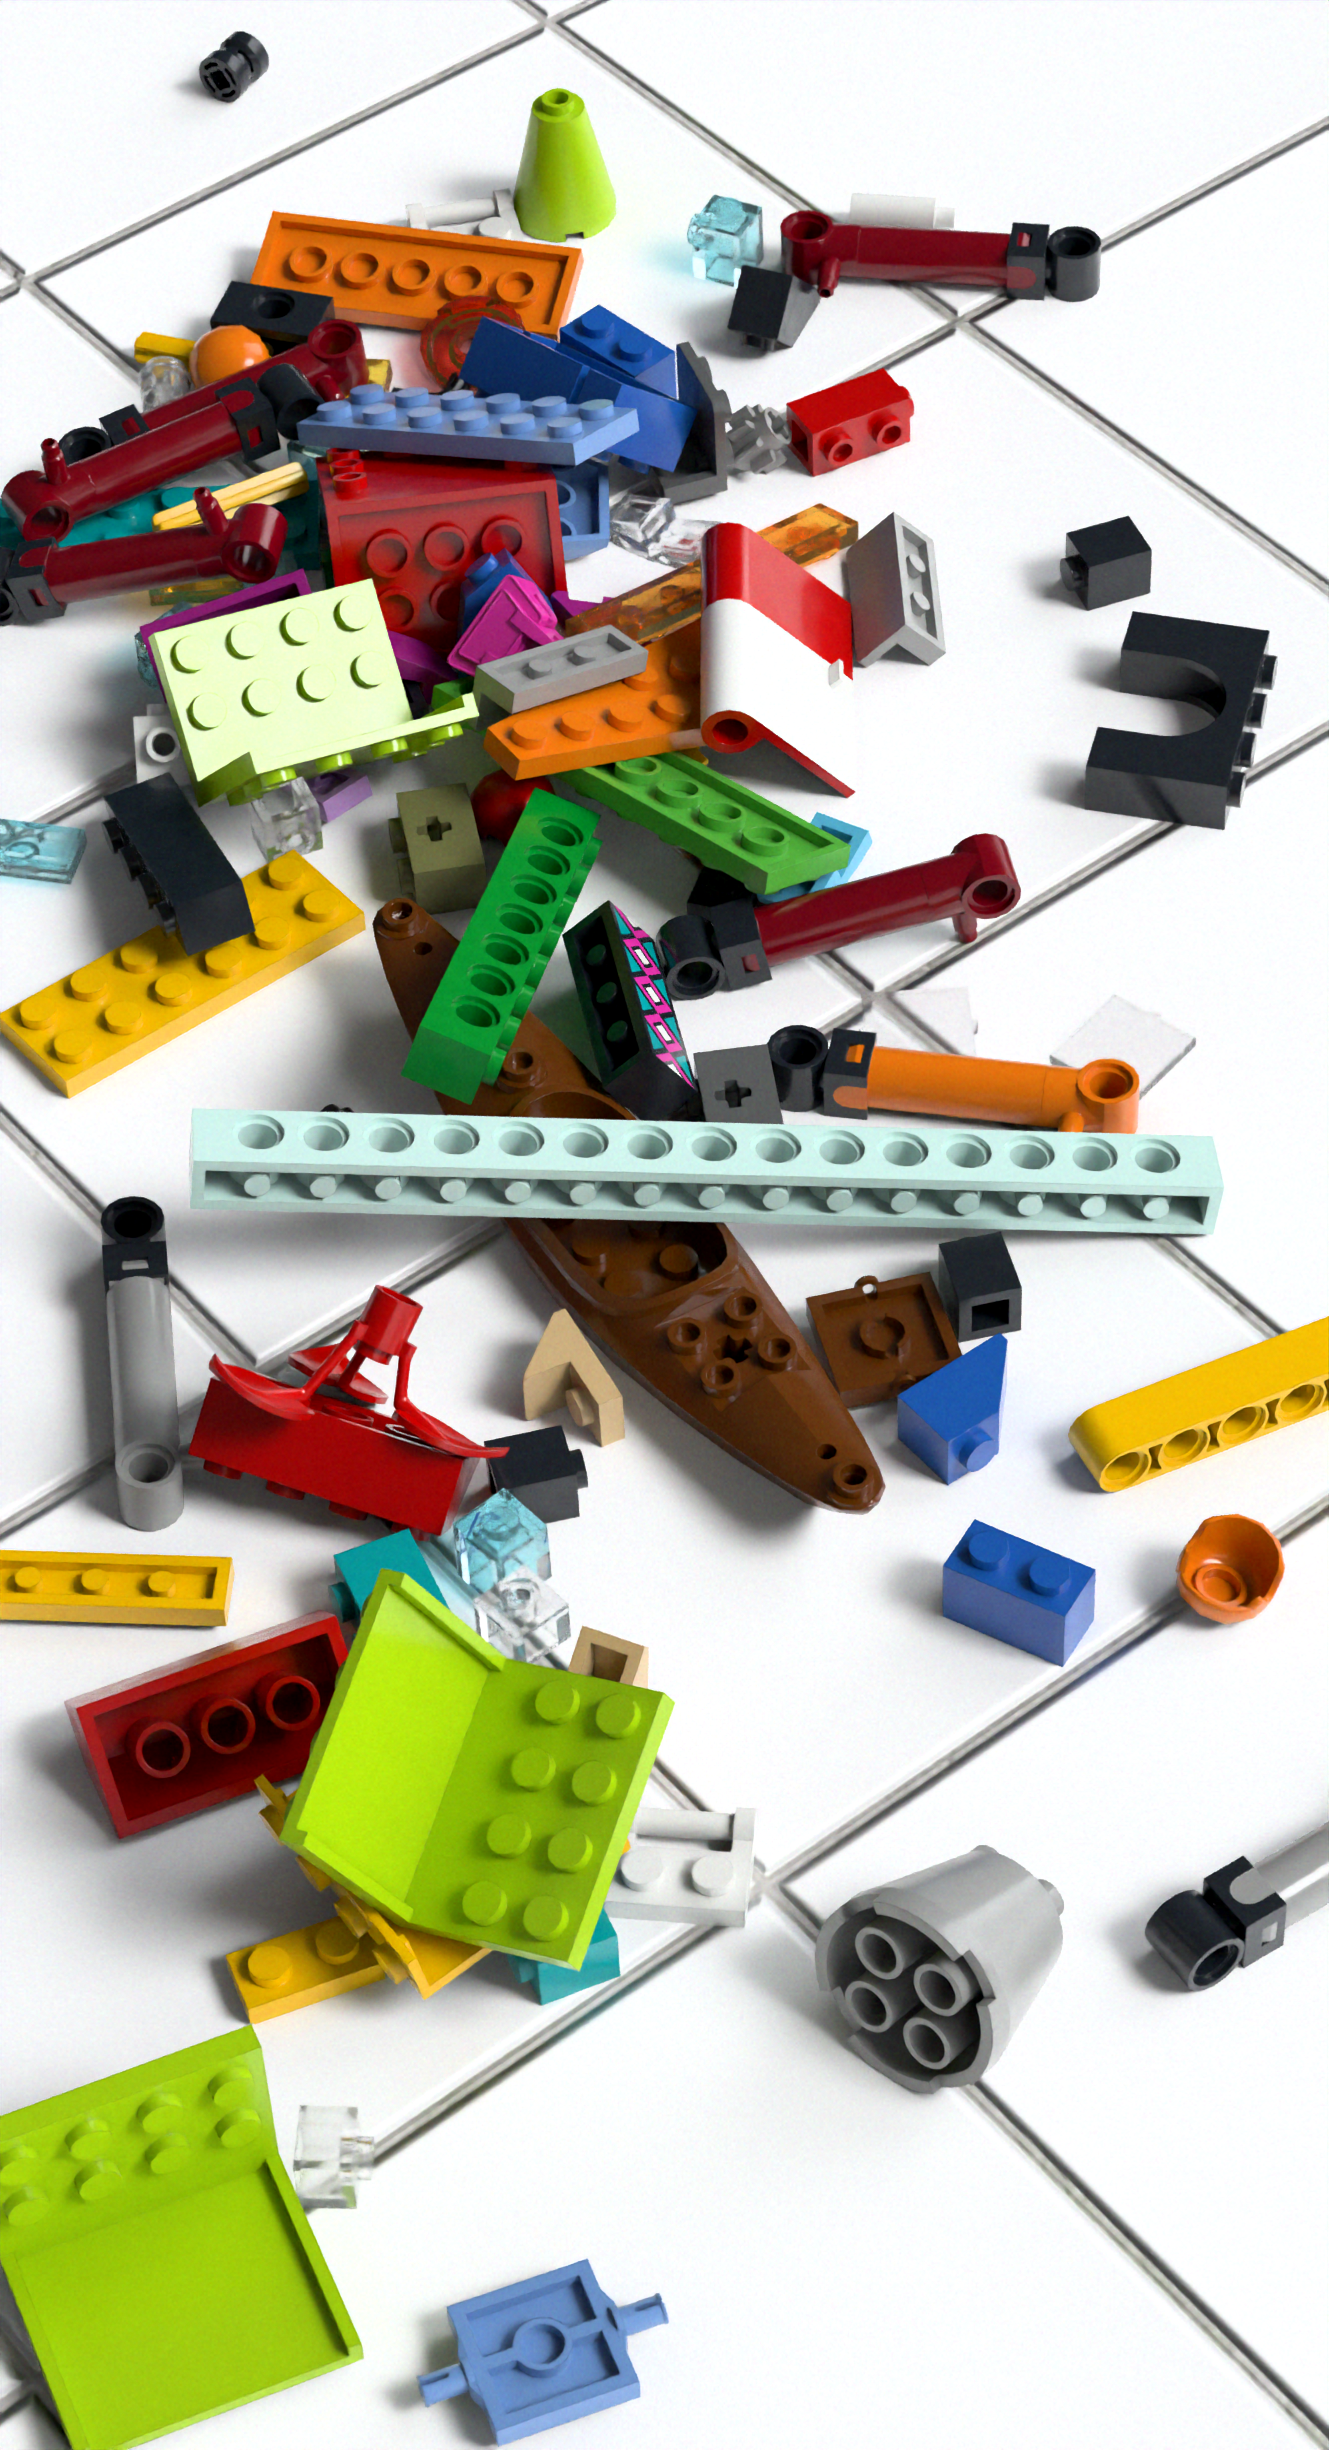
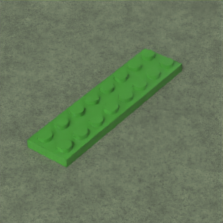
(701, 814)

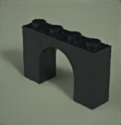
(1193, 774)

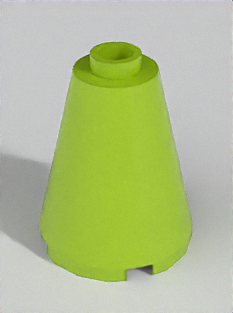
(562, 172)

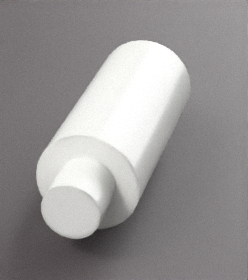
(900, 211)

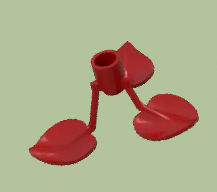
(377, 1335)

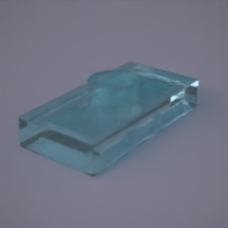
(40, 851)

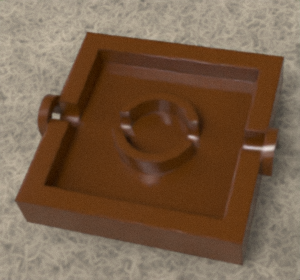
(881, 1338)

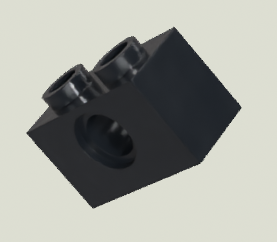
(275, 314)

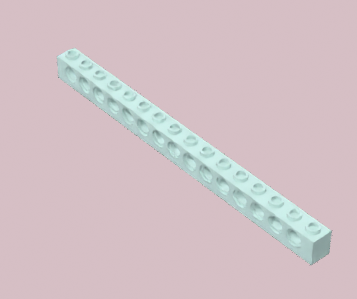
(702, 1171)

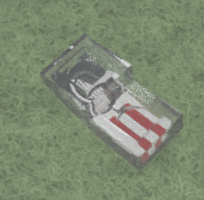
(654, 532)

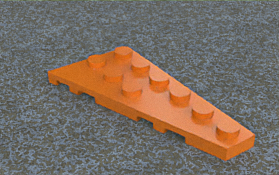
(610, 722)

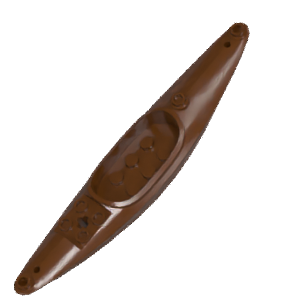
(657, 1297)

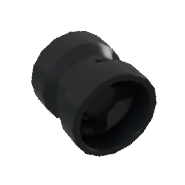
(234, 66)

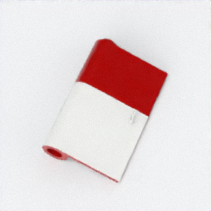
(774, 657)

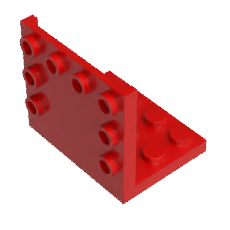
(425, 520)

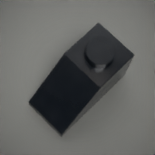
(771, 308)

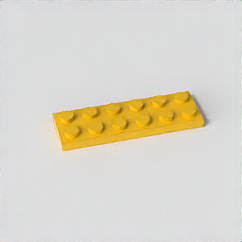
(156, 992)

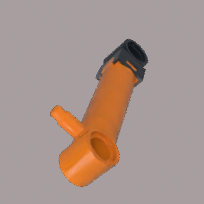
(866, 1076)

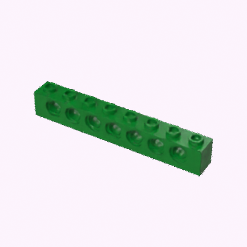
(505, 949)

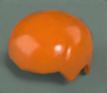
(224, 353)
(1230, 1568)

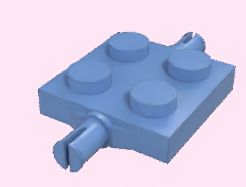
(543, 2351)

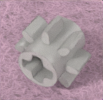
(758, 438)

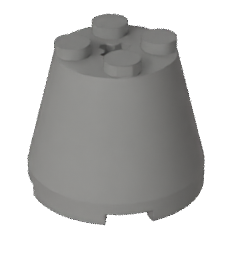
(941, 1966)

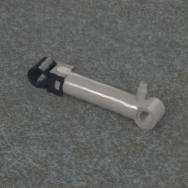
(142, 1366)
(1241, 1911)

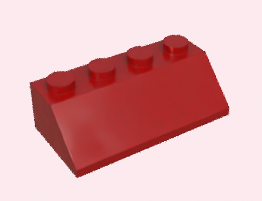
(342, 1455)
(208, 1722)

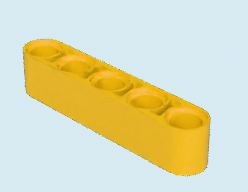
(1206, 1409)

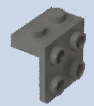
(707, 449)

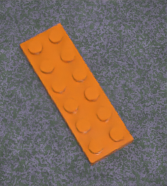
(409, 273)

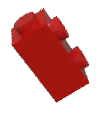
(849, 421)

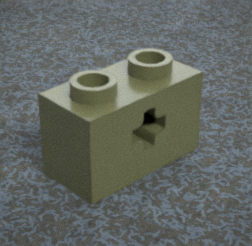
(440, 848)

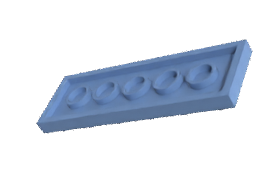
(468, 426)

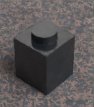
(1107, 563)
(979, 1286)
(539, 1473)

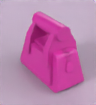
(507, 624)

